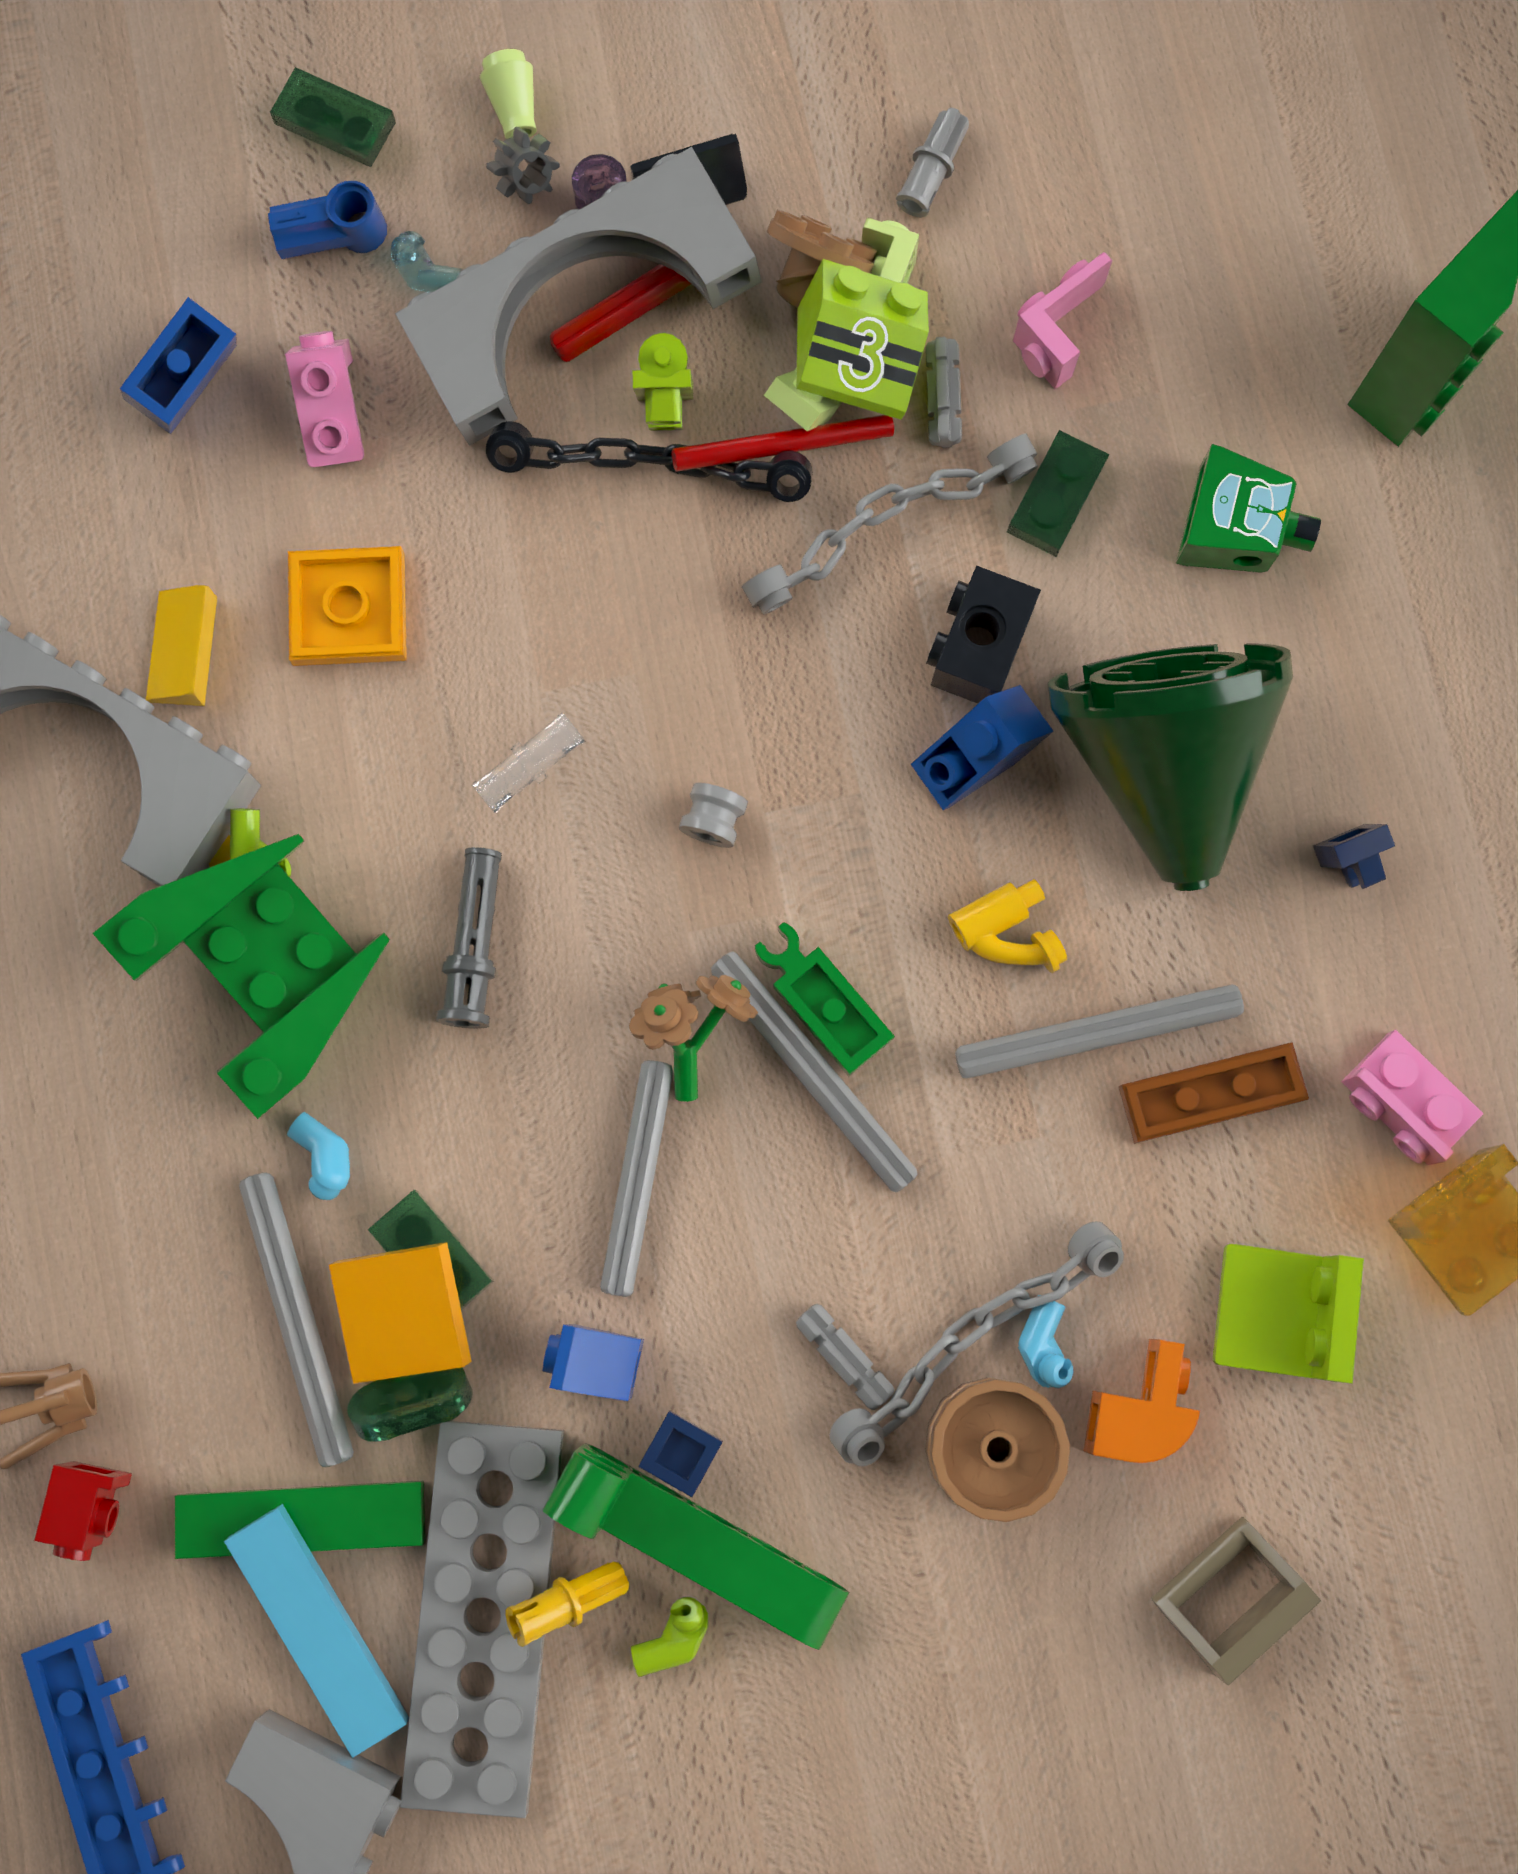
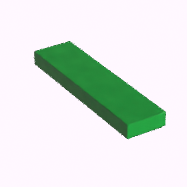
(324, 1515)

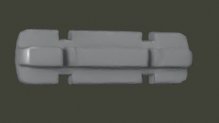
(943, 392)
(845, 1356)

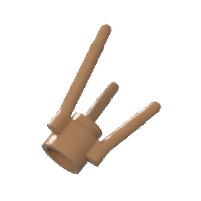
(64, 1399)

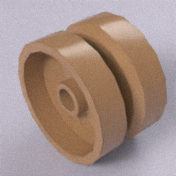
(1024, 1476)

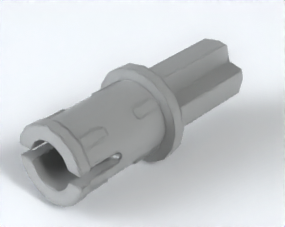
(932, 163)

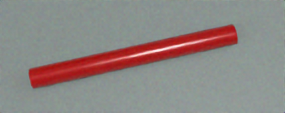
(777, 442)

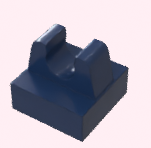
(1357, 853)
(680, 1453)

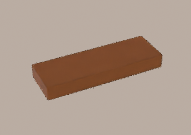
(1213, 1092)

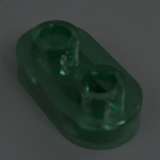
(408, 1403)

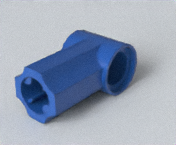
(324, 225)

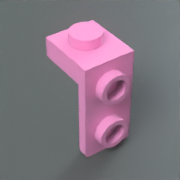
(1042, 342)
(325, 399)

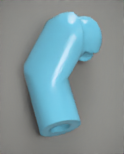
(328, 1156)
(1040, 1348)

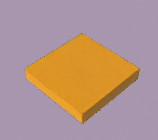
(347, 606)
(400, 1313)

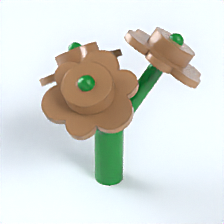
(668, 1016)

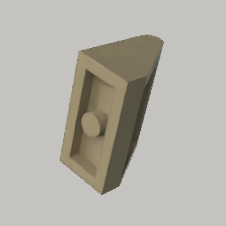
(1256, 1628)

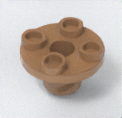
(810, 245)

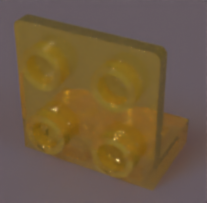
(1467, 1229)

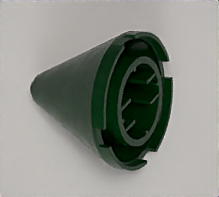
(1177, 744)

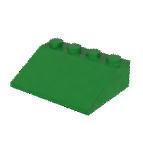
(1443, 333)

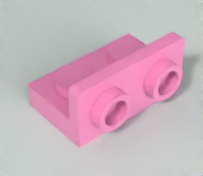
(1411, 1099)

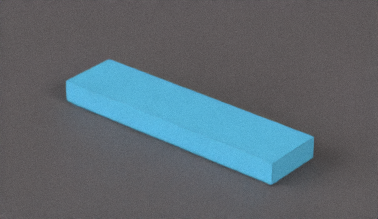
(317, 1630)

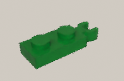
(826, 1003)

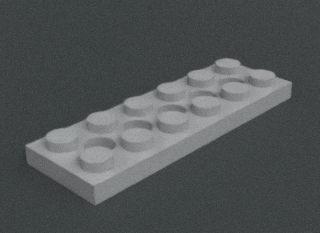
(446, 1642)

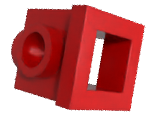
(79, 1508)

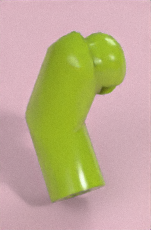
(246, 834)
(678, 1642)

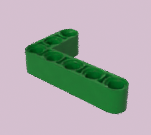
(614, 1497)

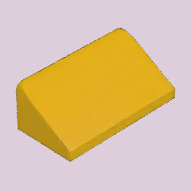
(182, 646)

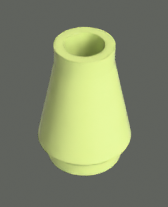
(510, 89)

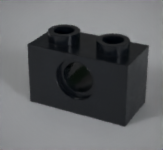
(993, 604)

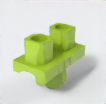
(663, 381)

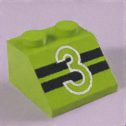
(861, 338)

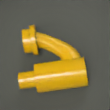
(998, 911)

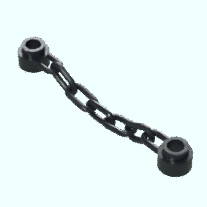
(521, 440)

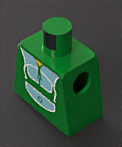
(1242, 515)

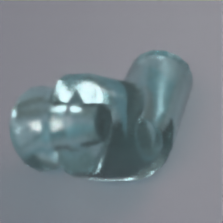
(416, 265)

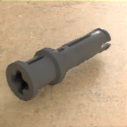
(461, 968)

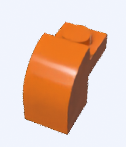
(1147, 1426)

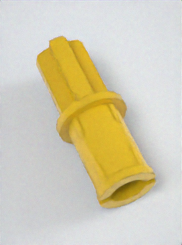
(565, 1602)

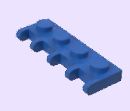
(93, 1757)

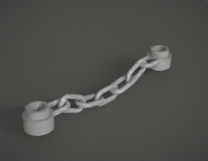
(771, 586)
(857, 1432)

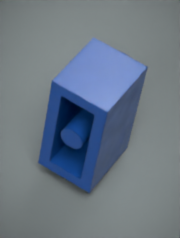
(179, 365)

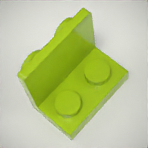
(1288, 1313)

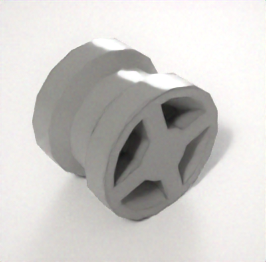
(713, 815)

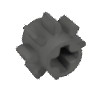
(537, 173)

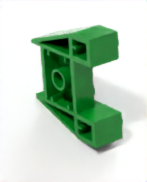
(264, 950)

